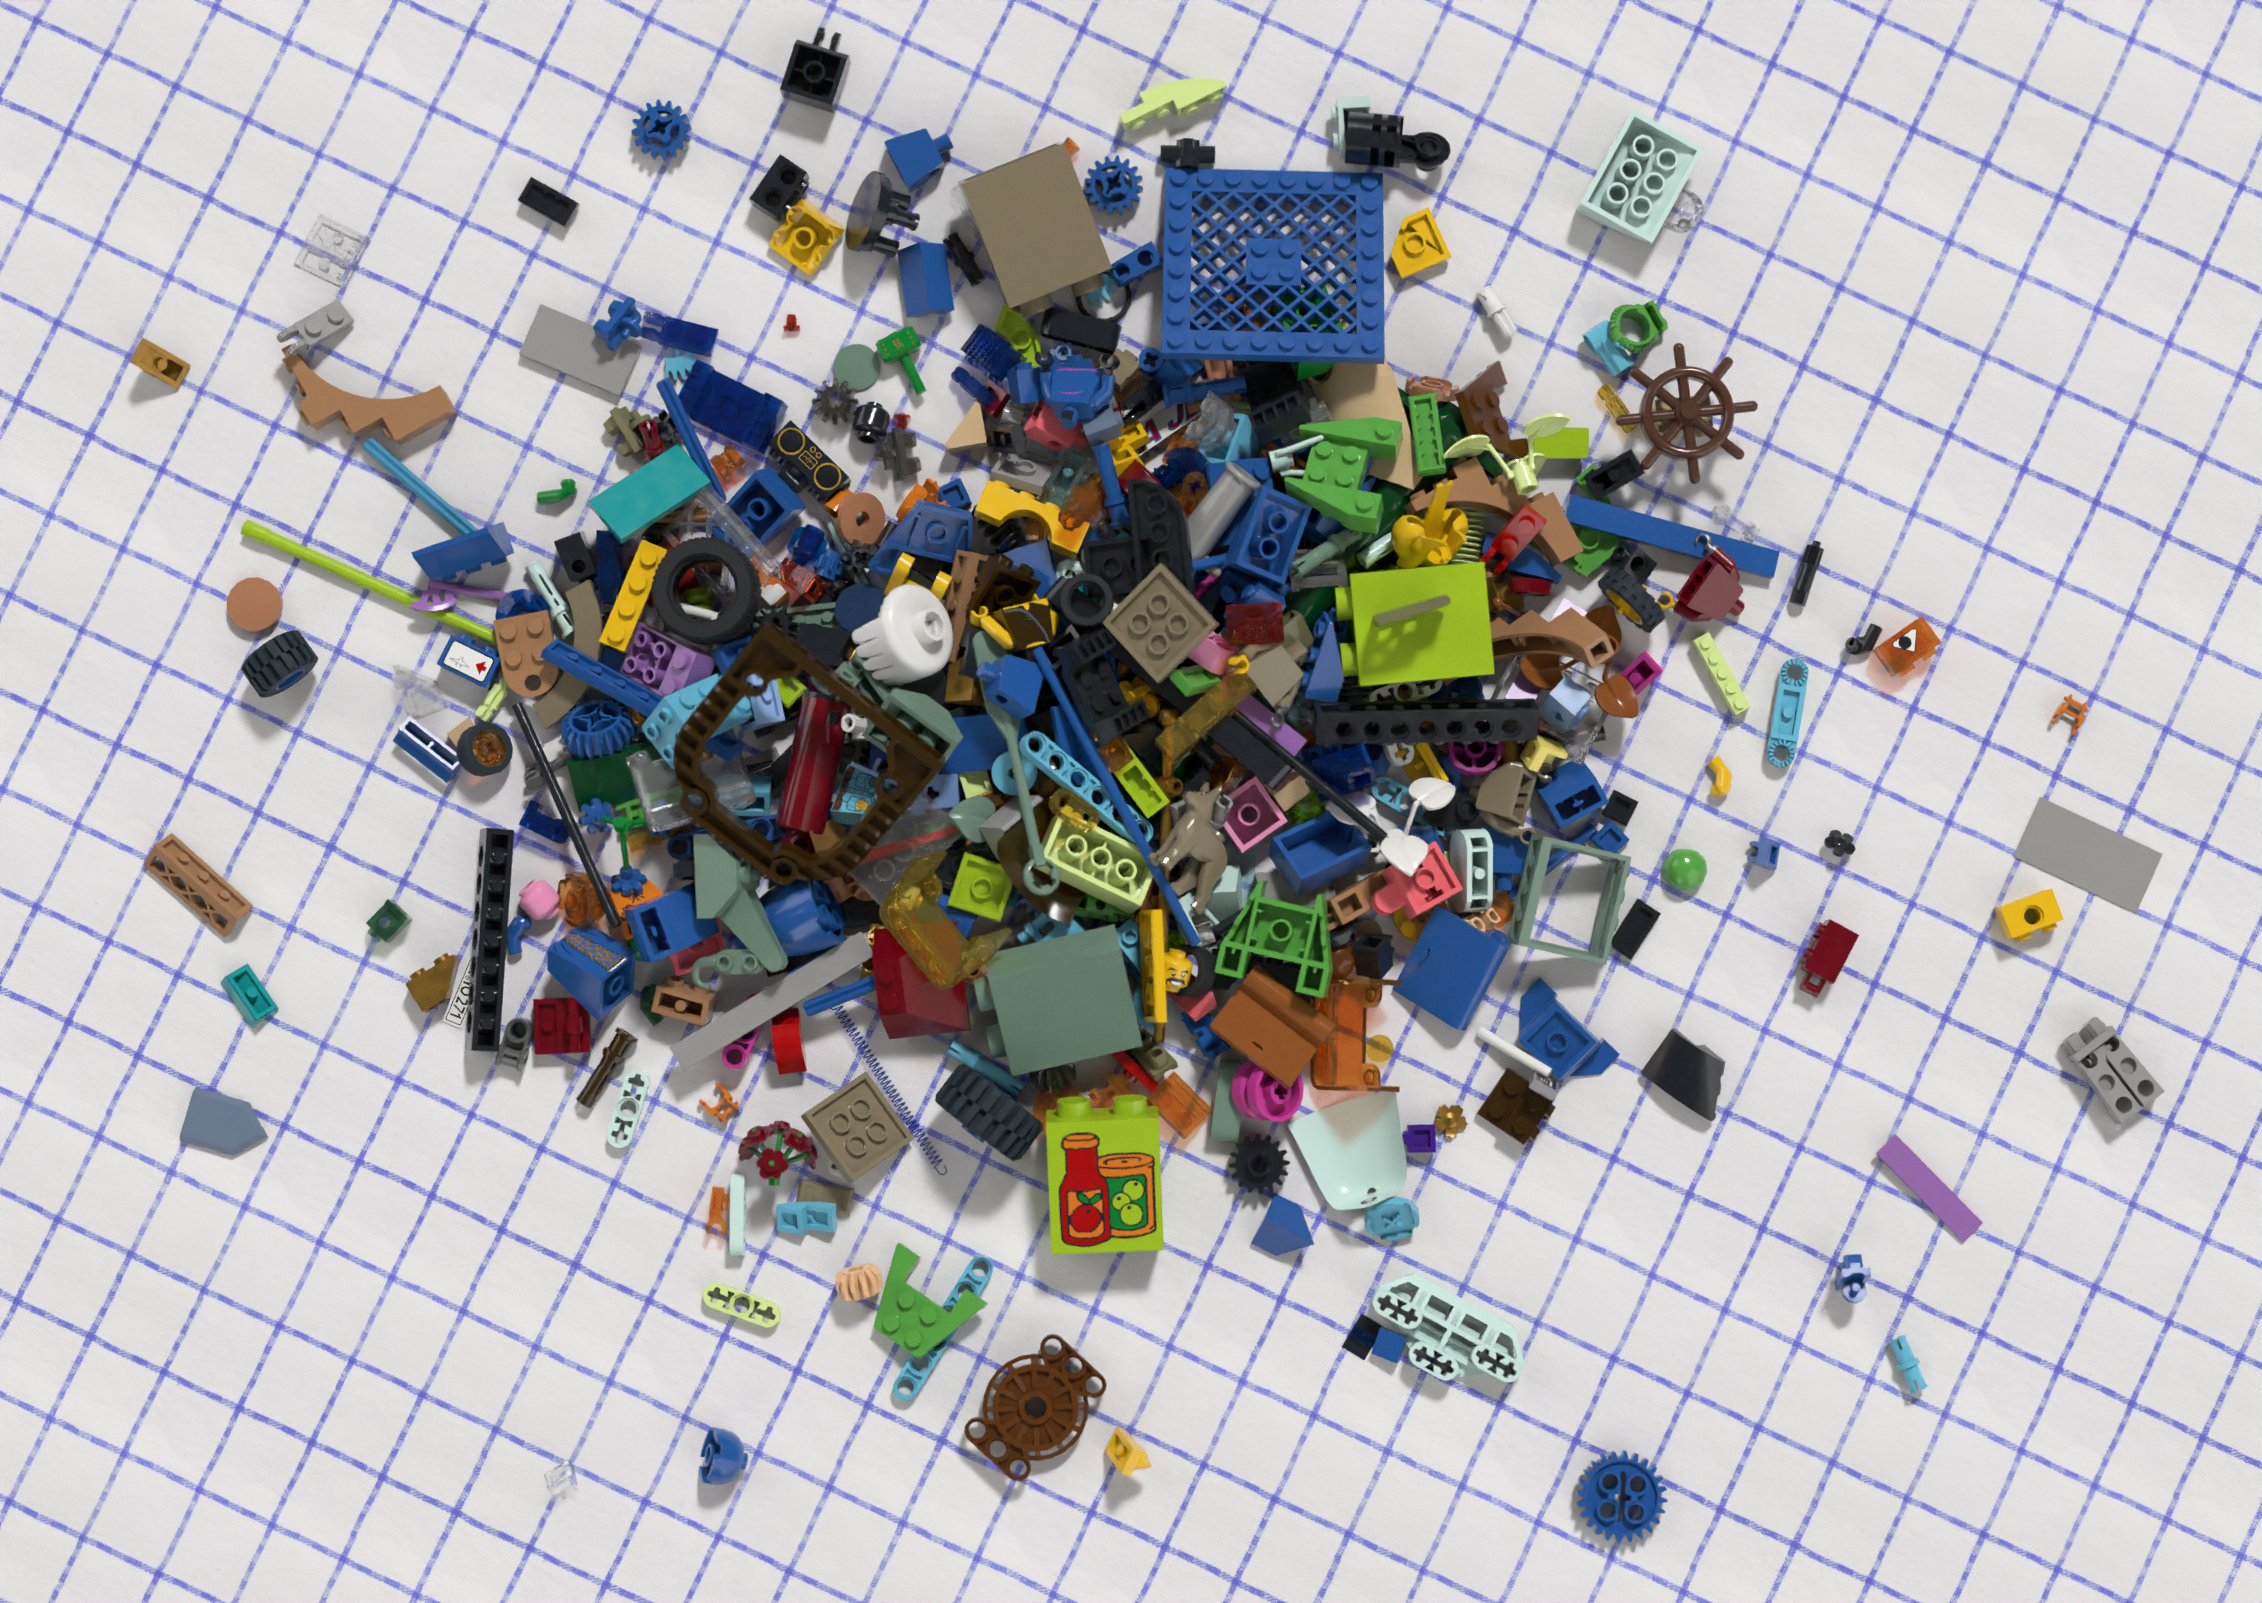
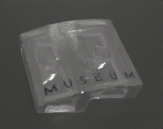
(331, 251)

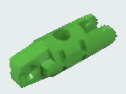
(1107, 913)

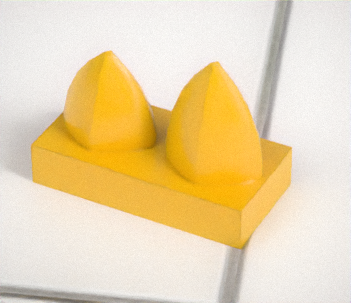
(1126, 1453)

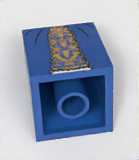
(593, 969)

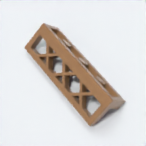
(959, 593)
(198, 880)

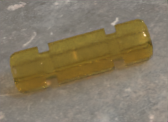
(1615, 405)

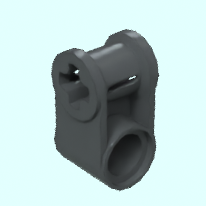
(515, 1046)

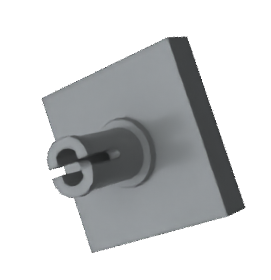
(1024, 471)

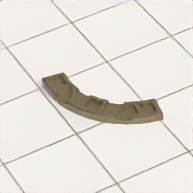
(587, 632)

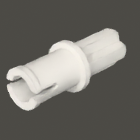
(1496, 312)

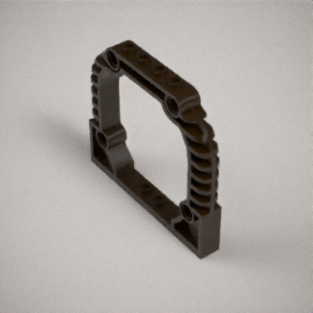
(776, 656)

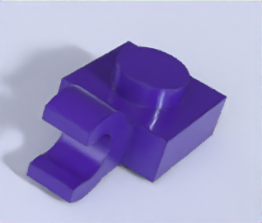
(1420, 1138)

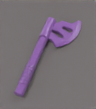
(435, 587)

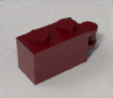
(1826, 955)

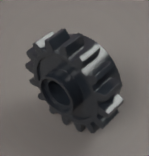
(1272, 1171)

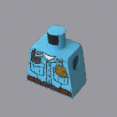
(854, 795)

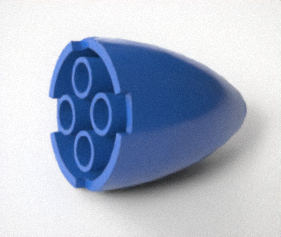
(803, 917)

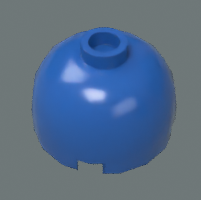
(723, 1457)

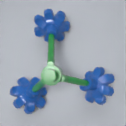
(596, 818)

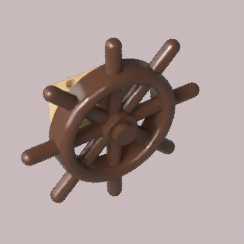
(1686, 415)

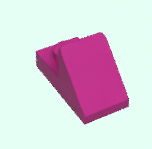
(1641, 672)

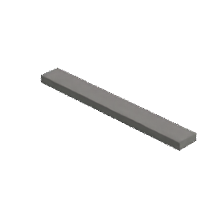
(772, 1001)

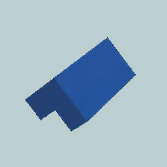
(925, 279)

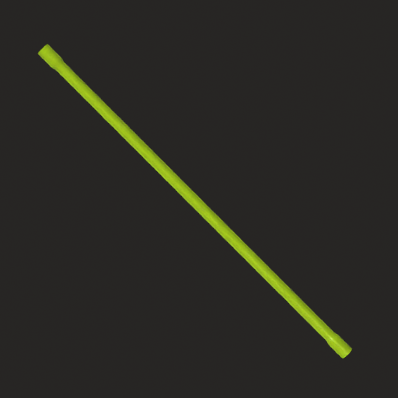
(266, 536)

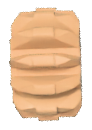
(858, 1282)

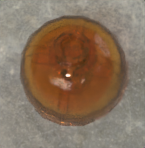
(579, 900)

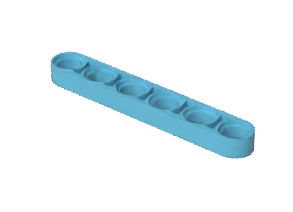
(1088, 785)
(918, 1377)

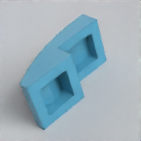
(800, 1216)

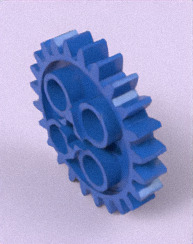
(1595, 1495)

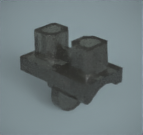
(894, 454)

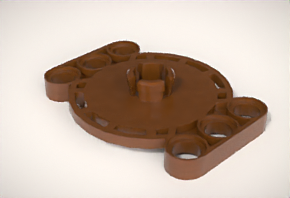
(1031, 1433)

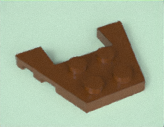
(1483, 415)

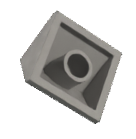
(1004, 820)

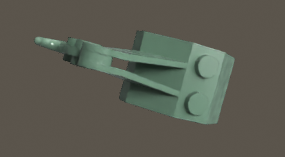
(912, 709)
(728, 891)

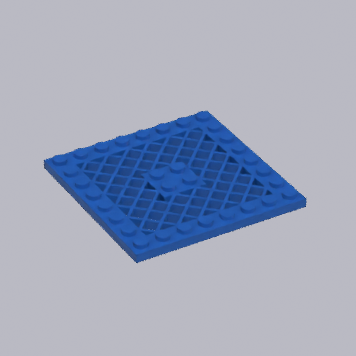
(1273, 266)

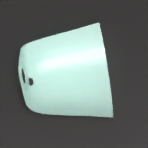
(1354, 1149)

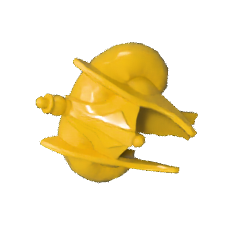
(1432, 539)

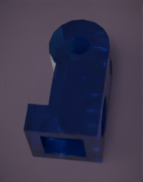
(543, 825)

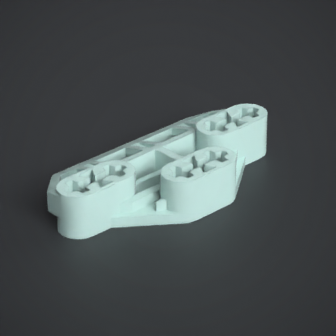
(1449, 1337)

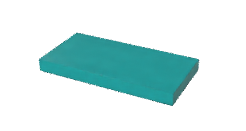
(649, 493)

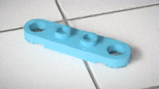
(1787, 713)

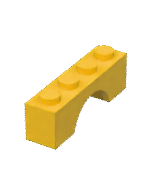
(1001, 504)
(632, 598)

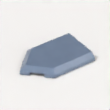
(220, 1123)

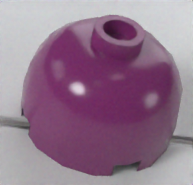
(1474, 758)

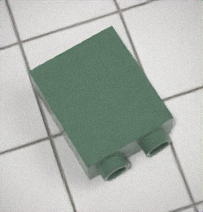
(1059, 1001)

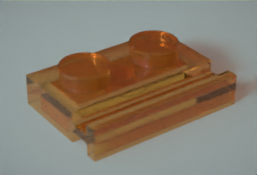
(1179, 1105)

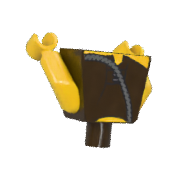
(1020, 626)

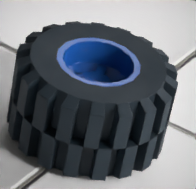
(279, 663)

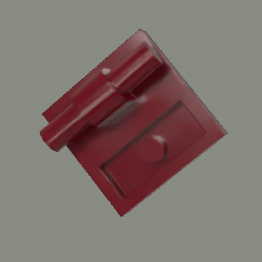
(561, 1026)

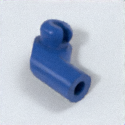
(1455, 777)

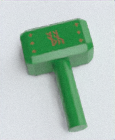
(898, 347)

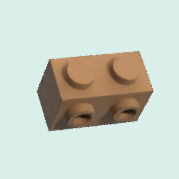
(684, 1001)

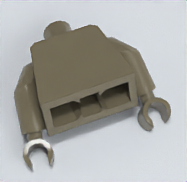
(1507, 796)

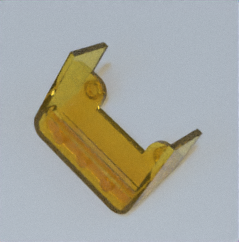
(926, 930)

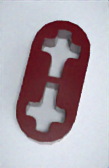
(1530, 587)

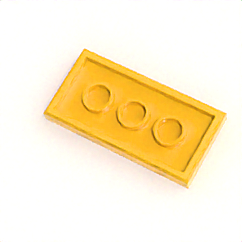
(1152, 966)

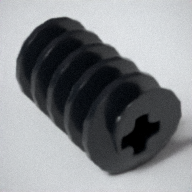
(1003, 536)

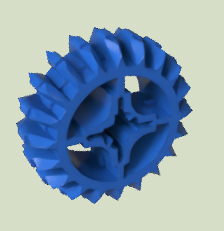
(597, 728)

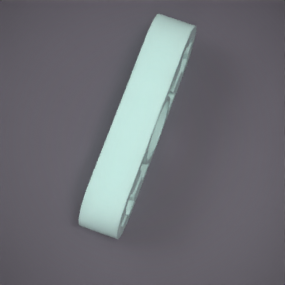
(614, 1126)
(737, 1238)

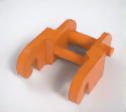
(2078, 718)
(727, 1097)

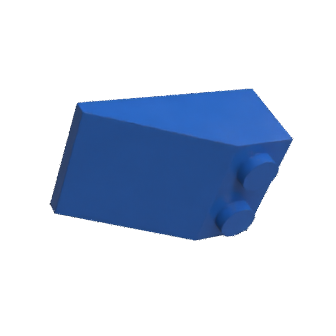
(764, 506)
(1268, 536)

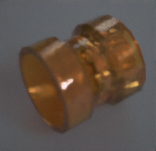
(727, 462)

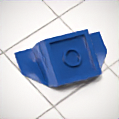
(1559, 1037)

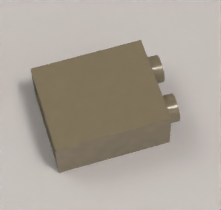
(1036, 228)

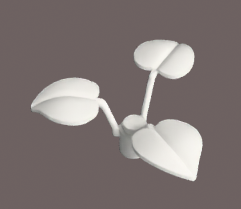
(1398, 847)

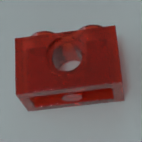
(1255, 623)

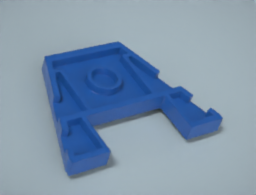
(926, 531)

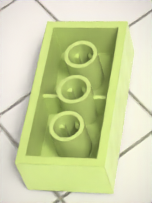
(1098, 879)

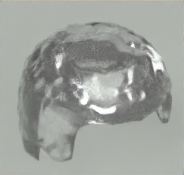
(1685, 212)

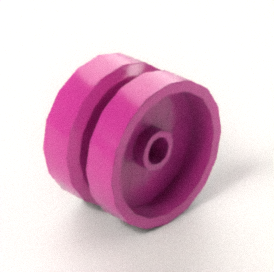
(1262, 1096)

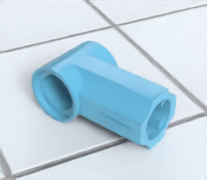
(1610, 353)

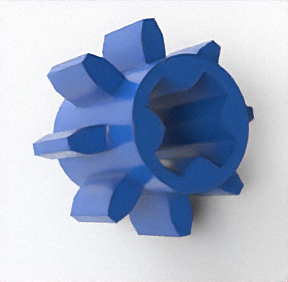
(829, 566)

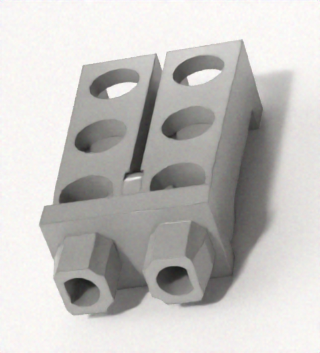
(2112, 1071)

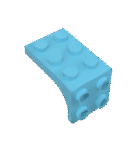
(674, 709)

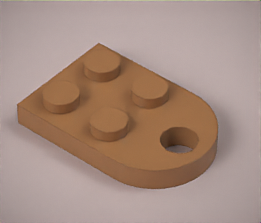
(520, 650)

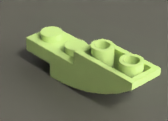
(1182, 95)

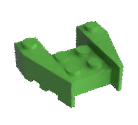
(1338, 469)
(1281, 932)

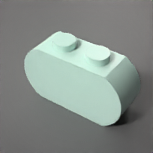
(1473, 865)

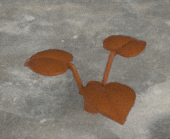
(1614, 695)

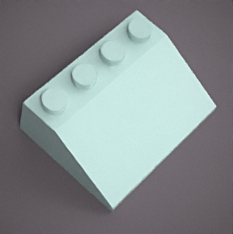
(1640, 178)

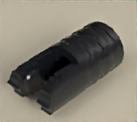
(1142, 401)

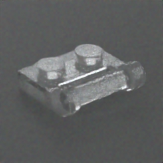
(1333, 565)

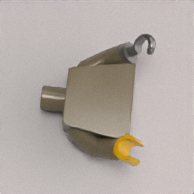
(1273, 672)

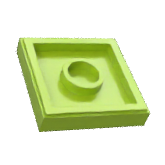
(980, 887)

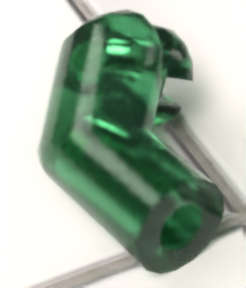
(646, 1001)

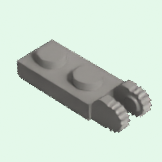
(317, 327)

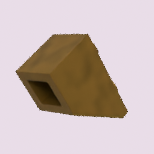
(436, 984)

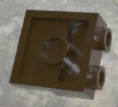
(1003, 584)
(1515, 1107)

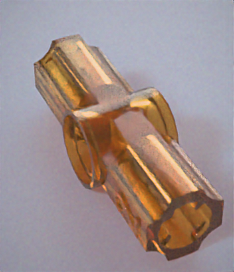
(1082, 502)

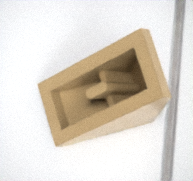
(969, 433)

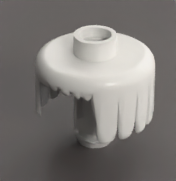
(907, 638)

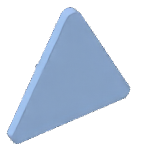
(874, 771)

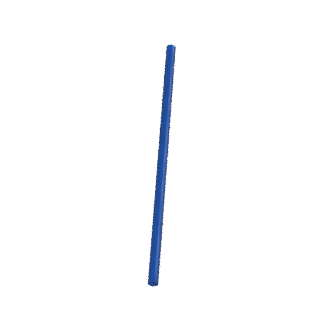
(1115, 795)

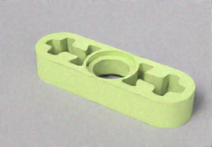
(719, 1305)

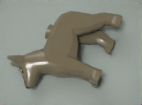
(1199, 841)

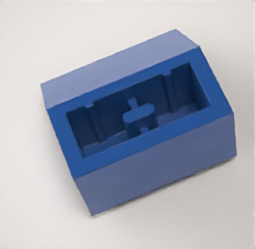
(1570, 794)

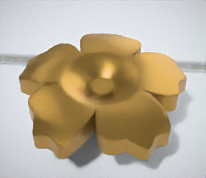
(1450, 1120)

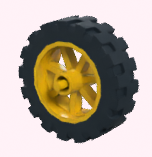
(1631, 599)

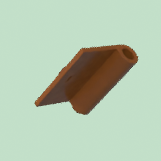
(1272, 1026)

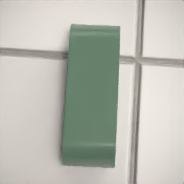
(1225, 1115)

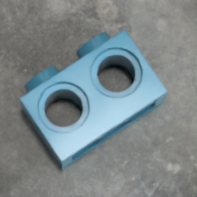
(1129, 943)

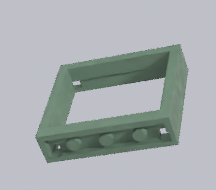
(1530, 891)

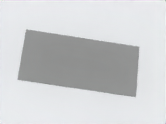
(2087, 855)

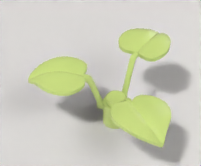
(1522, 470)

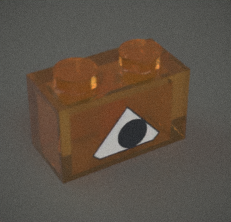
(1907, 646)

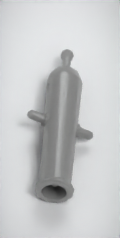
(1218, 510)

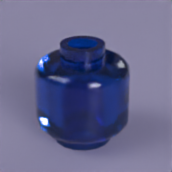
(807, 545)

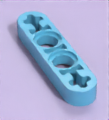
(1418, 818)

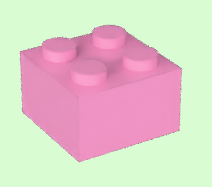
(1252, 816)

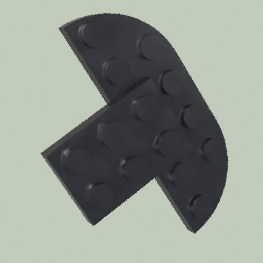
(1157, 537)

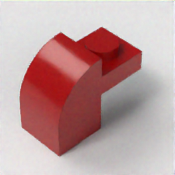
(788, 1042)

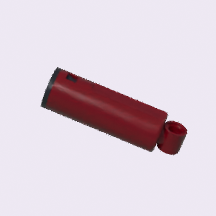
(812, 768)

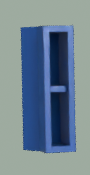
(428, 749)

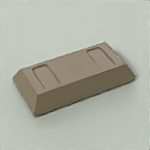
(822, 1192)

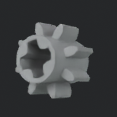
(1015, 414)

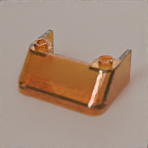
(1343, 1062)

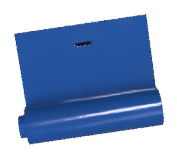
(1455, 971)

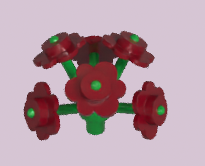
(775, 1163)

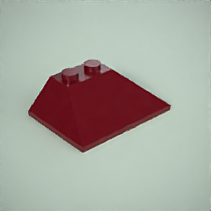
(908, 999)

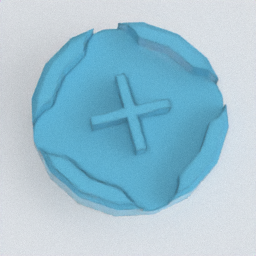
(1392, 1218)

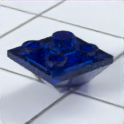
(1346, 770)

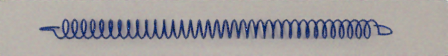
(868, 1051)

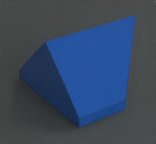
(1282, 1228)

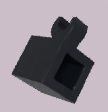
(1373, 955)

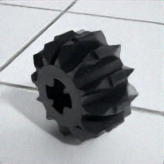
(784, 620)

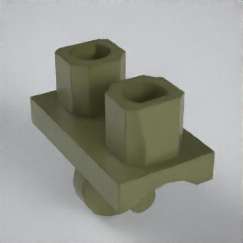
(628, 423)
(1152, 1056)

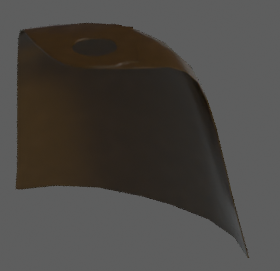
(1014, 855)

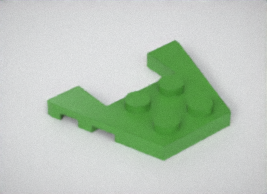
(1596, 545)
(911, 1316)

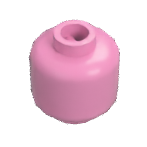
(539, 900)

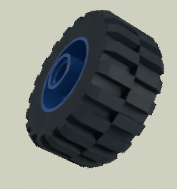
(988, 1112)

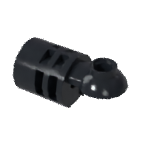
(1379, 142)

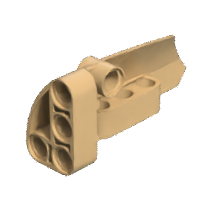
(1367, 392)

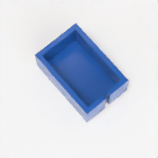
(1318, 852)

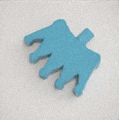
(1102, 291)
(679, 364)

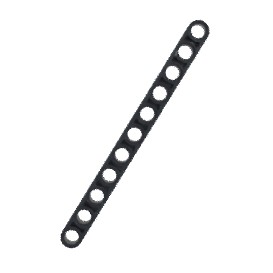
(1225, 733)

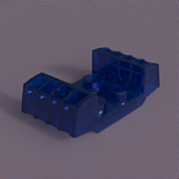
(731, 407)

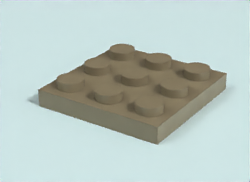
(1160, 623)
(857, 1127)

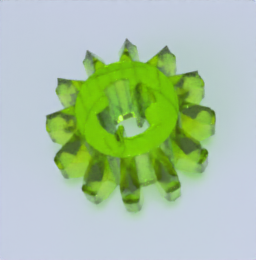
(1315, 806)

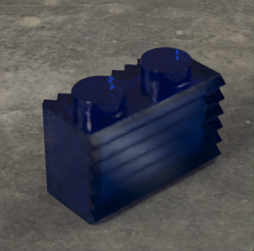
(991, 353)

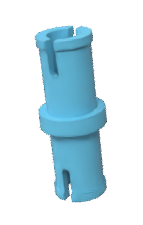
(1908, 1364)

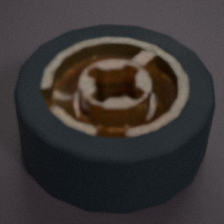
(473, 755)

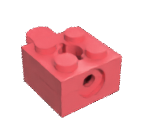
(1426, 888)

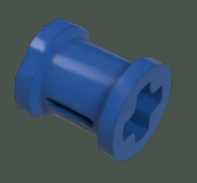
(1154, 354)

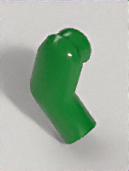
(558, 495)

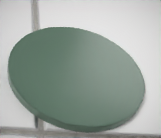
(857, 366)

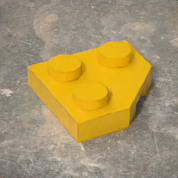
(1418, 245)

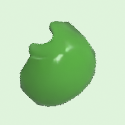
(1684, 869)

